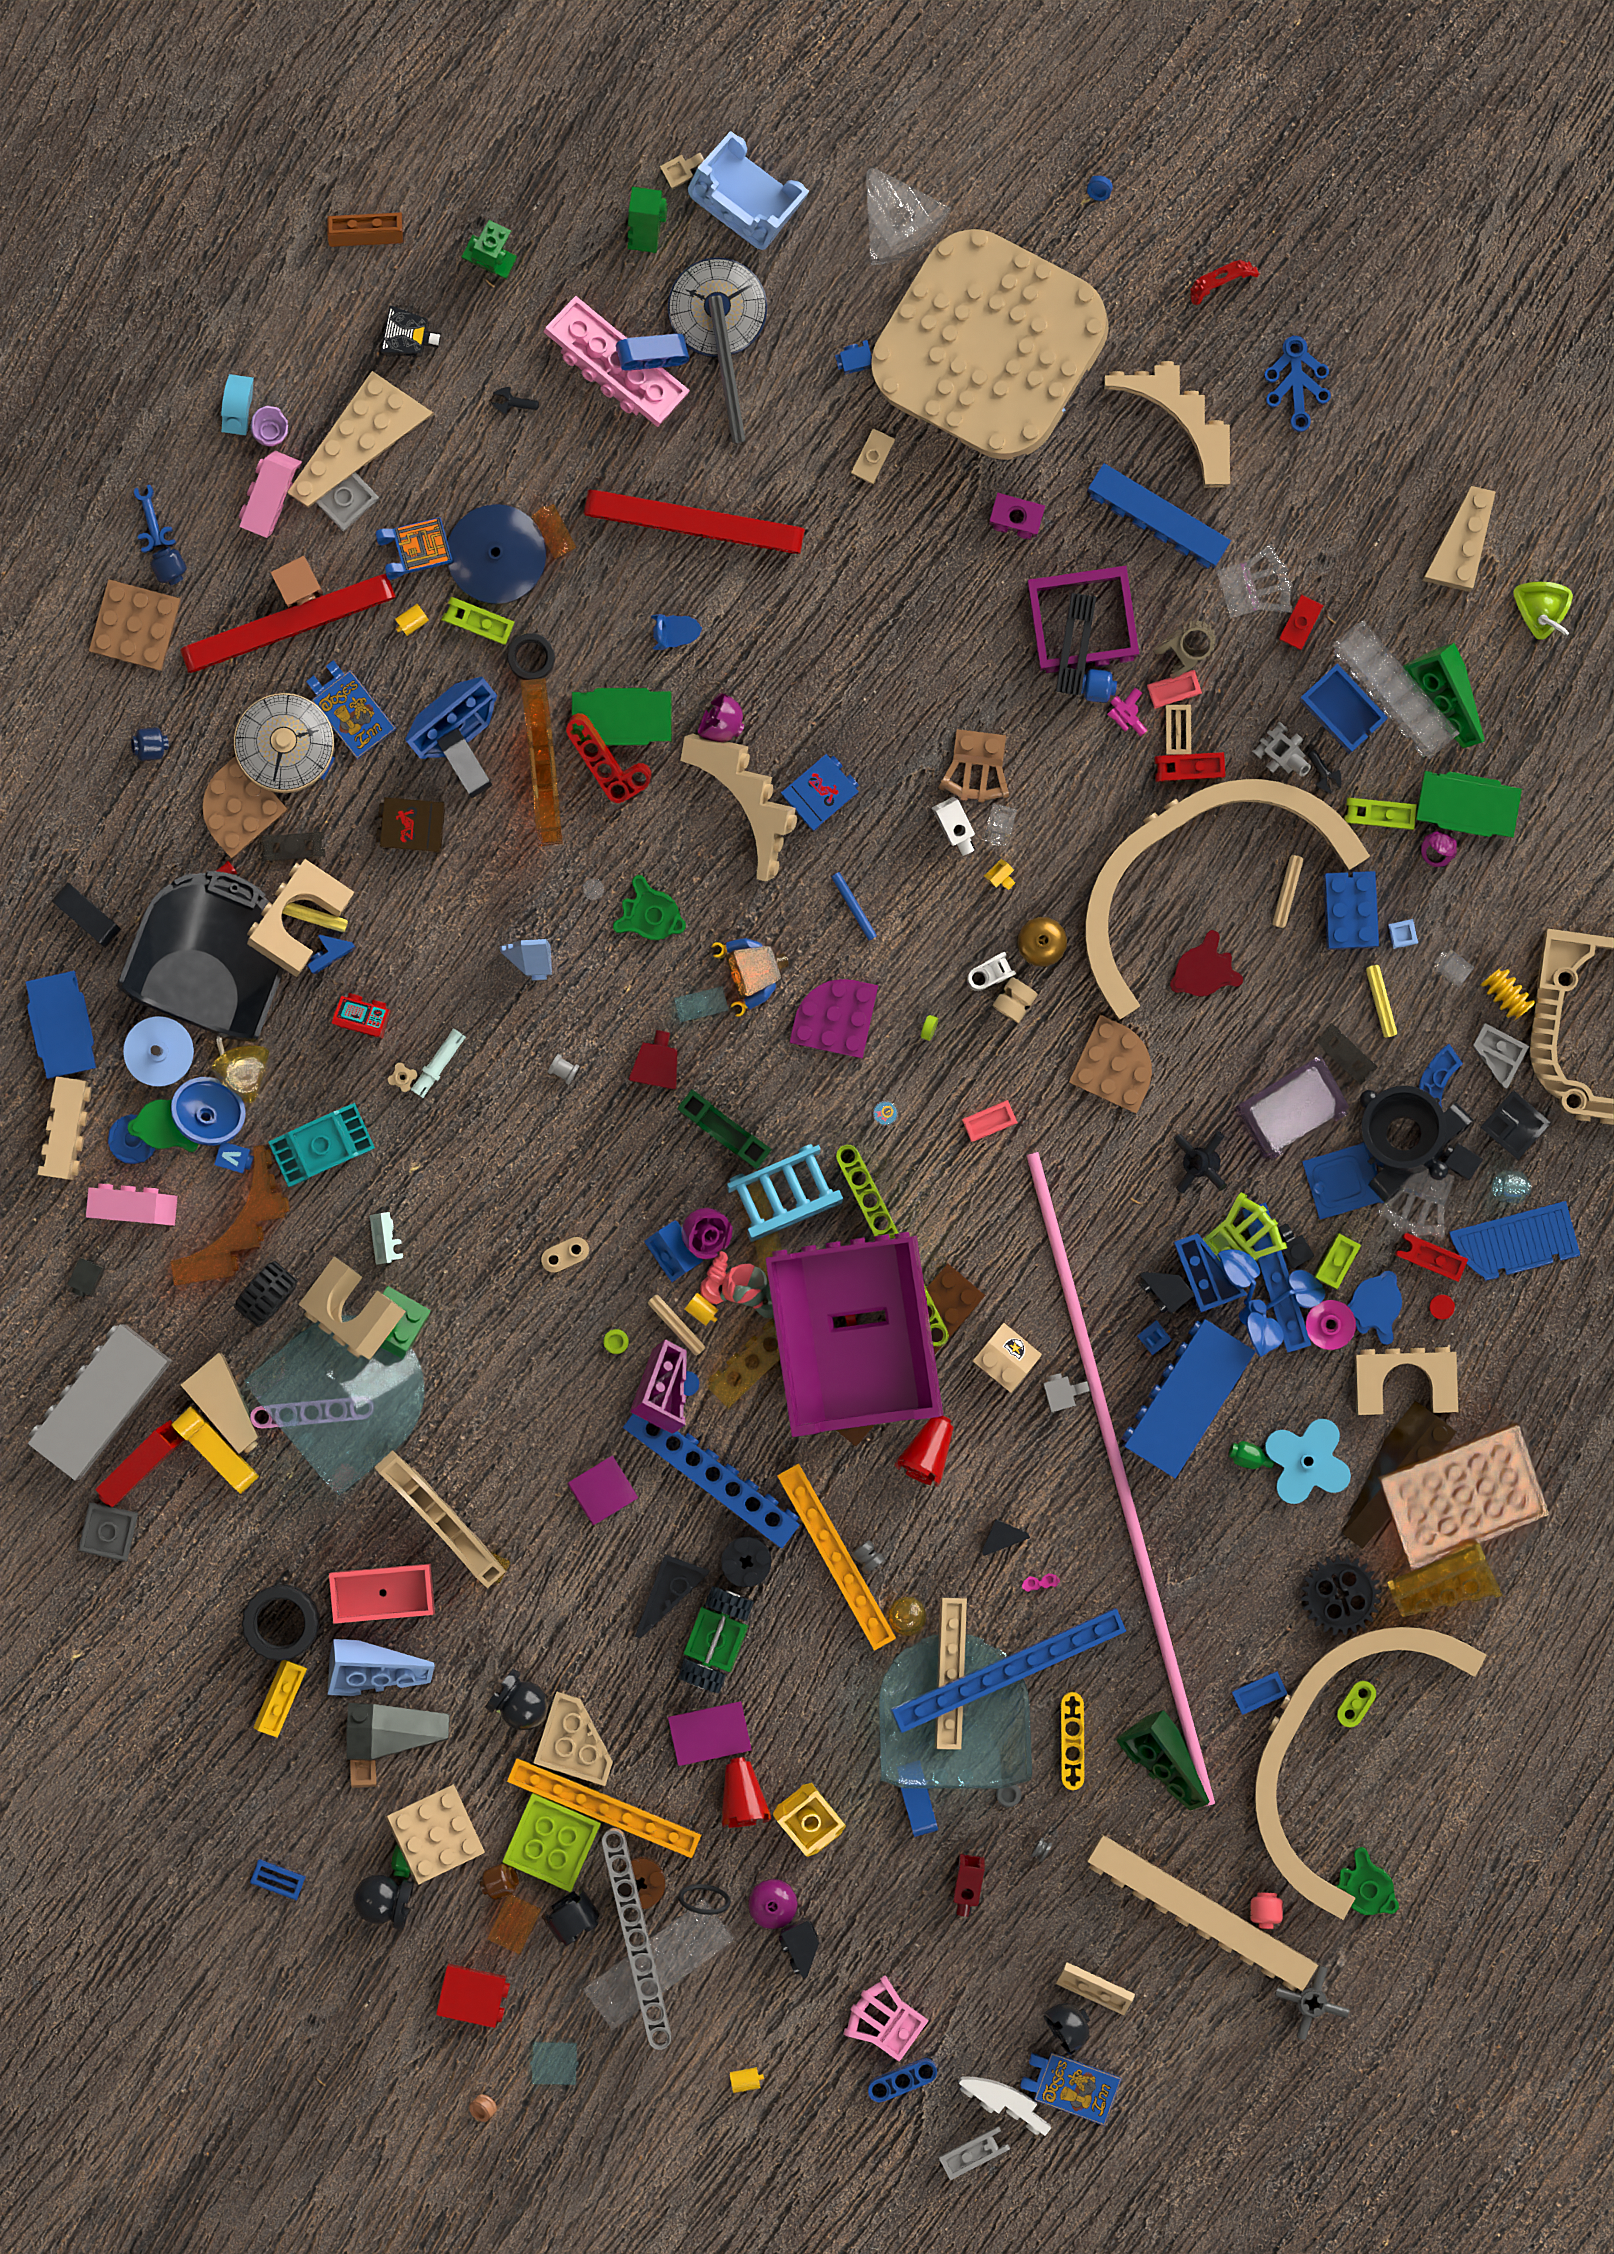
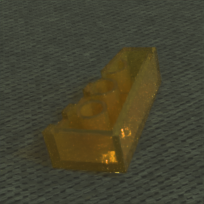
(1446, 1582)

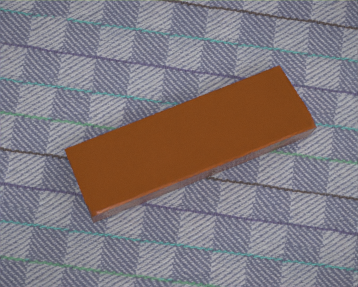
(365, 229)

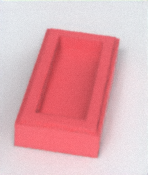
(1174, 690)
(989, 1121)

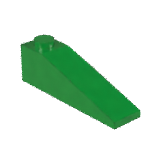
(1447, 684)

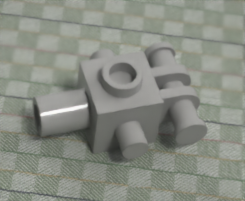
(1283, 751)

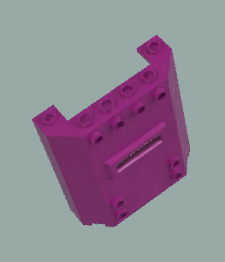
(859, 1370)

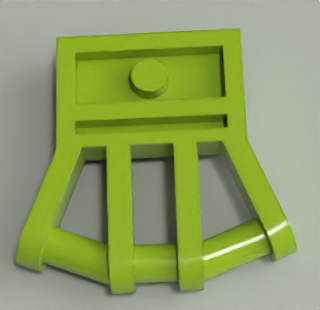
(1229, 1237)

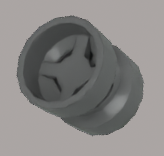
(867, 1557)

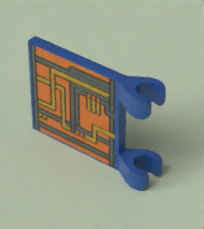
(418, 545)

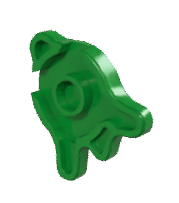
(650, 913)
(157, 1128)
(1369, 1886)

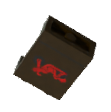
(411, 824)

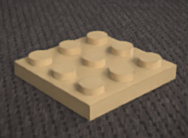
(435, 1834)

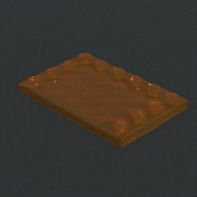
(1463, 1496)

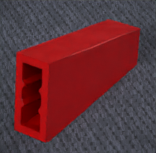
(139, 1464)

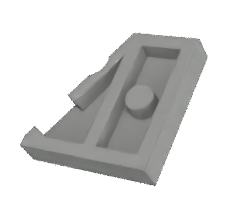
(1500, 1053)

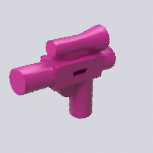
(1126, 712)

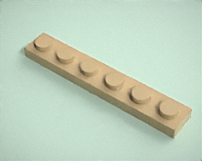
(950, 1667)

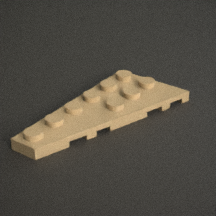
(365, 429)

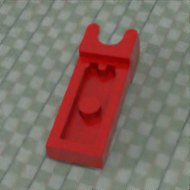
(1433, 1257)

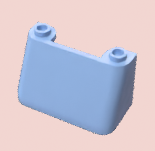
(744, 193)

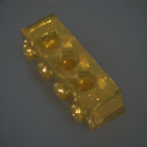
(730, 1394)

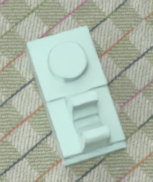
(382, 1238)

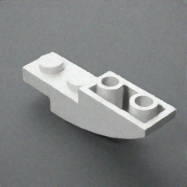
(997, 2095)

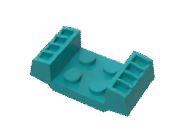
(321, 1145)

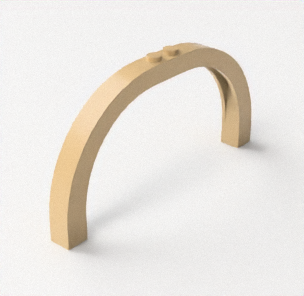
(1303, 804)
(1284, 1728)

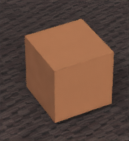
(297, 582)

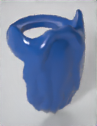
(674, 630)

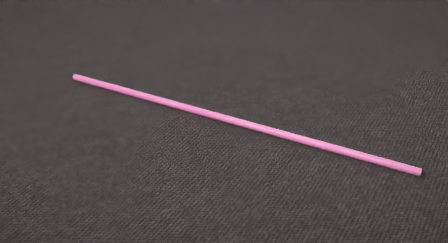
(1118, 1471)

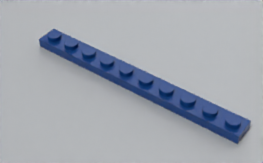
(1008, 1670)

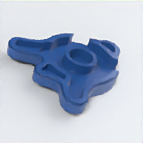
(1377, 1305)

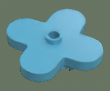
(1291, 1450)

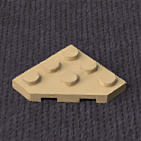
(572, 1742)

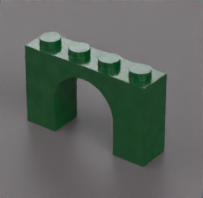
(724, 1129)

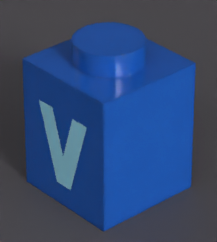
(234, 1158)

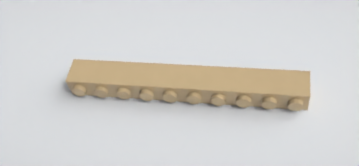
(1202, 1913)

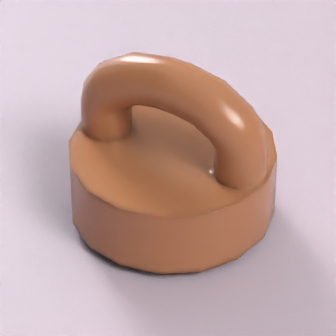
(482, 2108)

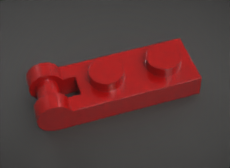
(1190, 766)

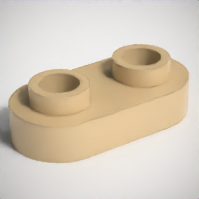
(565, 1254)

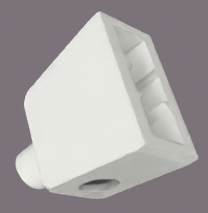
(949, 815)

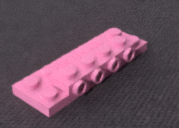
(590, 345)

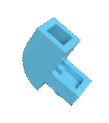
(236, 404)

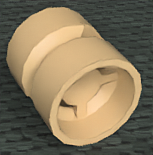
(1015, 999)

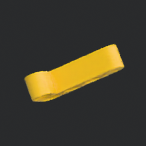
(215, 1449)

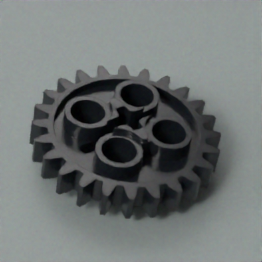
(1362, 1586)

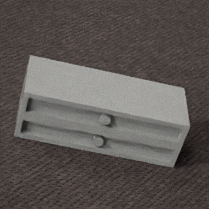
(99, 1401)

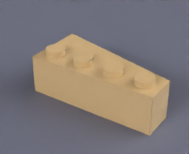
(1461, 548)
(65, 1128)

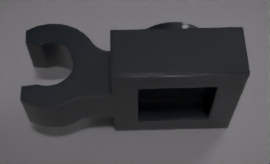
(1297, 1248)

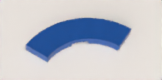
(1439, 1071)

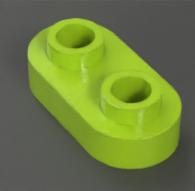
(1357, 1704)

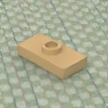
(873, 456)

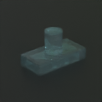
(701, 1004)

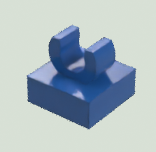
(1154, 1337)

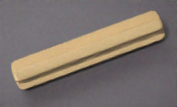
(1287, 891)
(676, 1325)

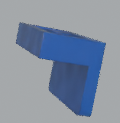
(671, 1252)

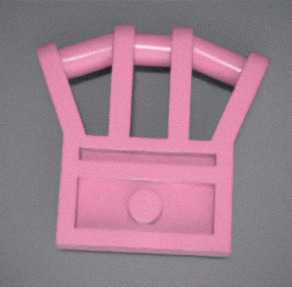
(899, 2030)

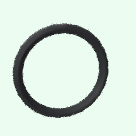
(704, 1887)

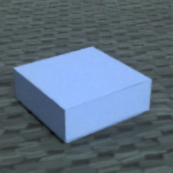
(1403, 934)

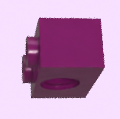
(1031, 512)

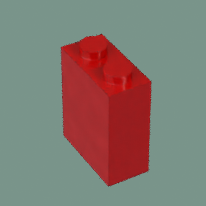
(472, 1996)

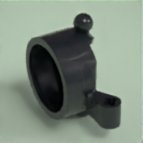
(1436, 1132)

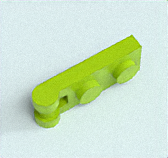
(479, 621)
(1381, 813)

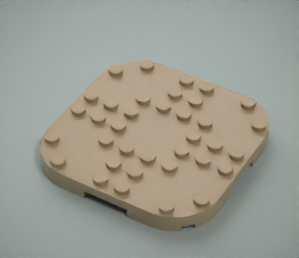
(989, 343)

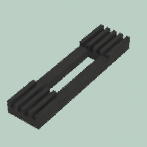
(1080, 608)

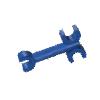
(156, 536)

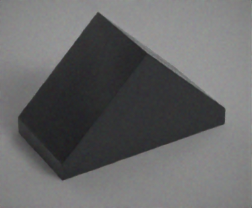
(1002, 1536)

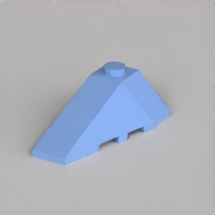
(530, 957)
(365, 1666)

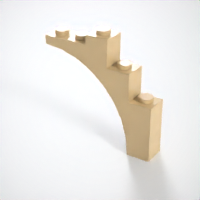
(1163, 389)
(752, 790)
(441, 1518)

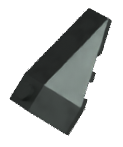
(387, 1730)

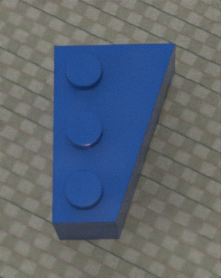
(1205, 1273)

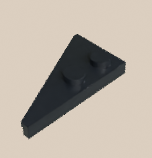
(671, 1585)

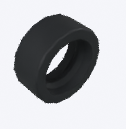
(531, 638)

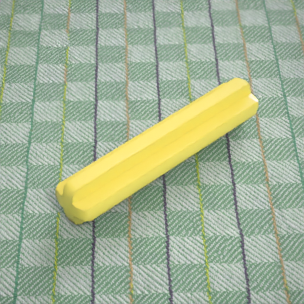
(316, 917)
(1381, 1001)

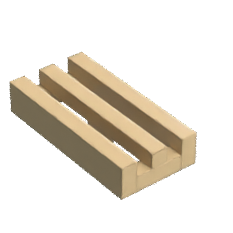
(1178, 751)

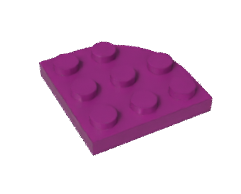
(836, 1017)

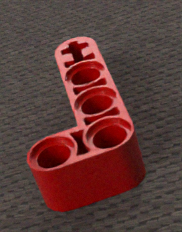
(604, 756)

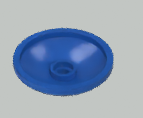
(207, 1099)

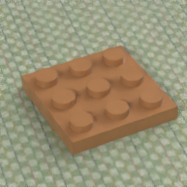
(135, 625)

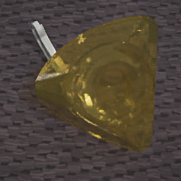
(241, 1069)

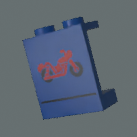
(820, 791)

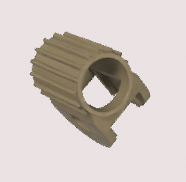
(1187, 655)

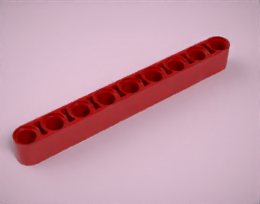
(694, 521)
(287, 623)

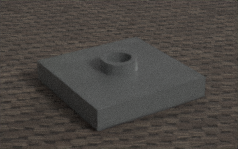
(108, 1531)

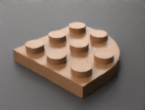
(238, 808)
(1114, 1065)

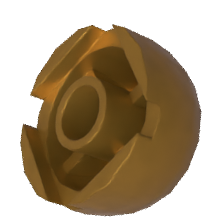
(1043, 954)

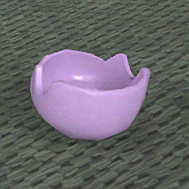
(269, 426)

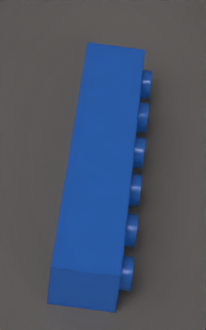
(1159, 516)

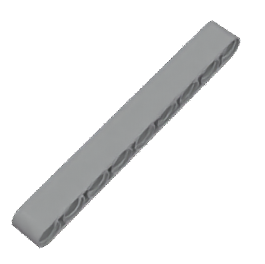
(636, 1951)

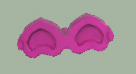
(1047, 1581)

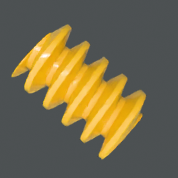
(1507, 993)

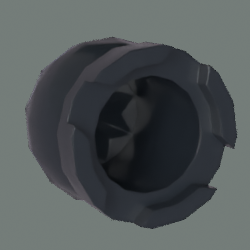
(520, 1703)
(382, 1900)

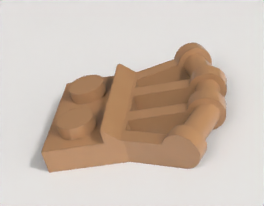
(980, 750)

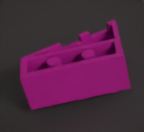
(661, 1389)

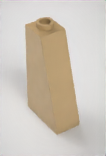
(220, 1399)

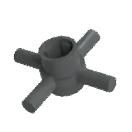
(1308, 1993)

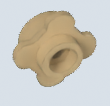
(409, 1075)

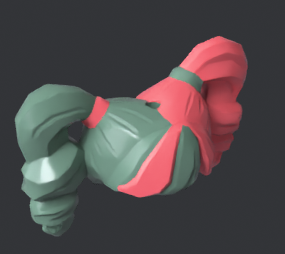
(741, 1285)

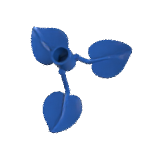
(1263, 1331)

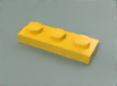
(280, 1698)

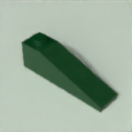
(1161, 1750)

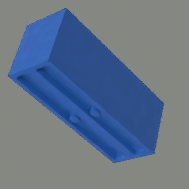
(1187, 1397)

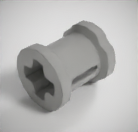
(563, 1069)

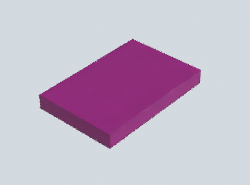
(709, 1733)

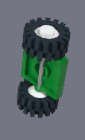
(715, 1639)

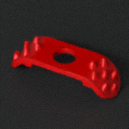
(1207, 282)

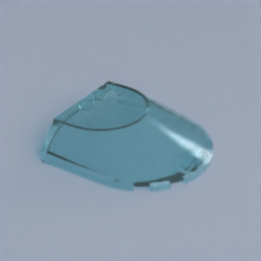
(339, 1406)
(994, 1727)

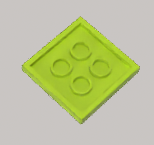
(551, 1842)

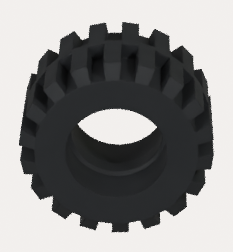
(265, 1294)

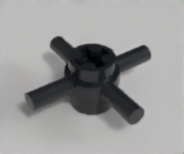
(1200, 1162)

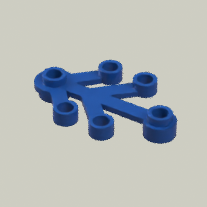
(1297, 379)

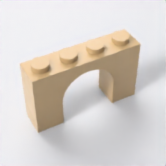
(306, 884)
(325, 1304)
(1438, 1366)

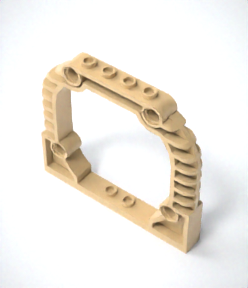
(1563, 954)

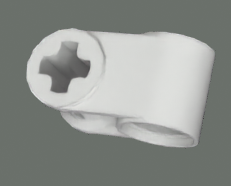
(991, 972)

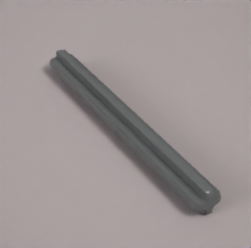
(726, 369)

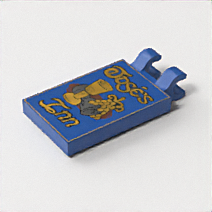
(351, 711)
(1073, 2087)

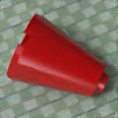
(928, 1452)
(742, 1796)

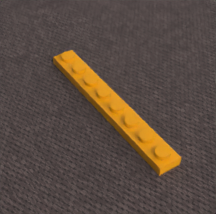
(836, 1556)
(604, 1808)

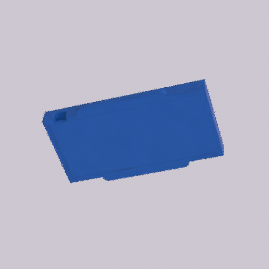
(60, 1024)

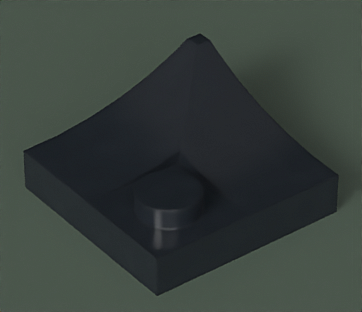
(1515, 1125)

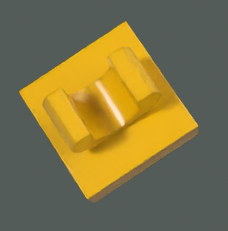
(1000, 874)

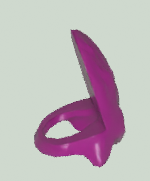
(1443, 844)

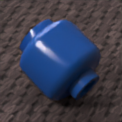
(1098, 686)

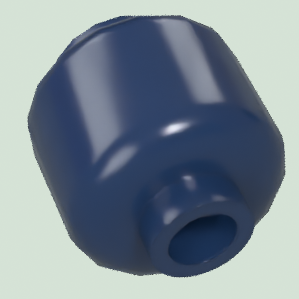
(168, 566)
(149, 744)

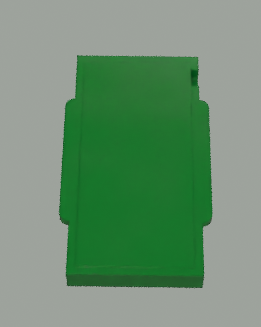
(626, 714)
(1468, 804)

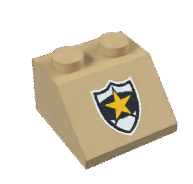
(1007, 1357)

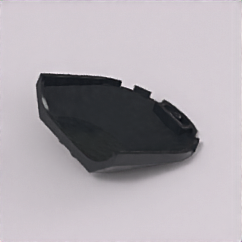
(196, 956)

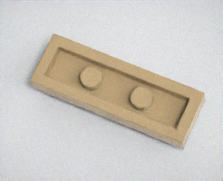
(1095, 1988)

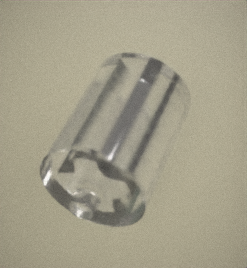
(593, 890)

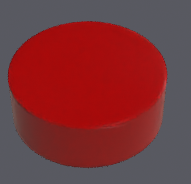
(1441, 1307)

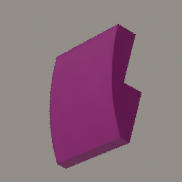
(602, 1490)

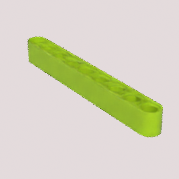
(877, 1211)

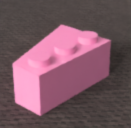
(268, 493)
(131, 1205)

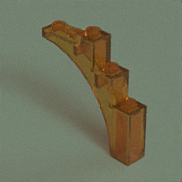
(542, 762)
(261, 1205)

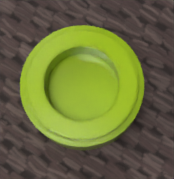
(929, 1027)
(616, 1341)

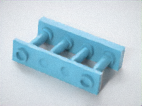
(782, 1217)

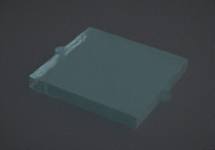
(554, 2063)

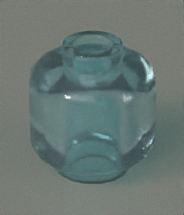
(1511, 1186)

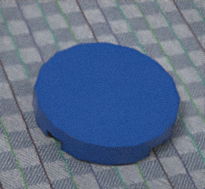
(127, 1147)

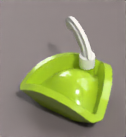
(1543, 606)

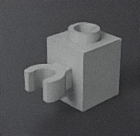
(1060, 1393)

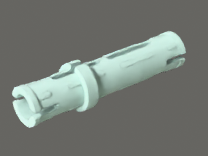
(438, 1063)

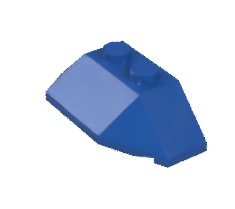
(461, 706)

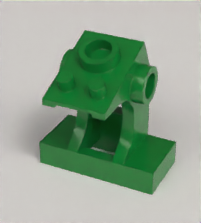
(488, 250)

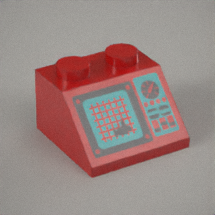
(361, 1016)

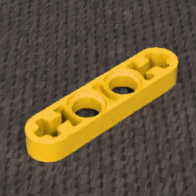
(1069, 1741)

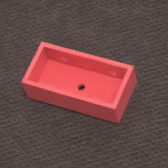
(357, 1594)

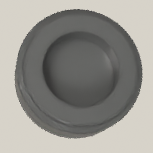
(1009, 1796)

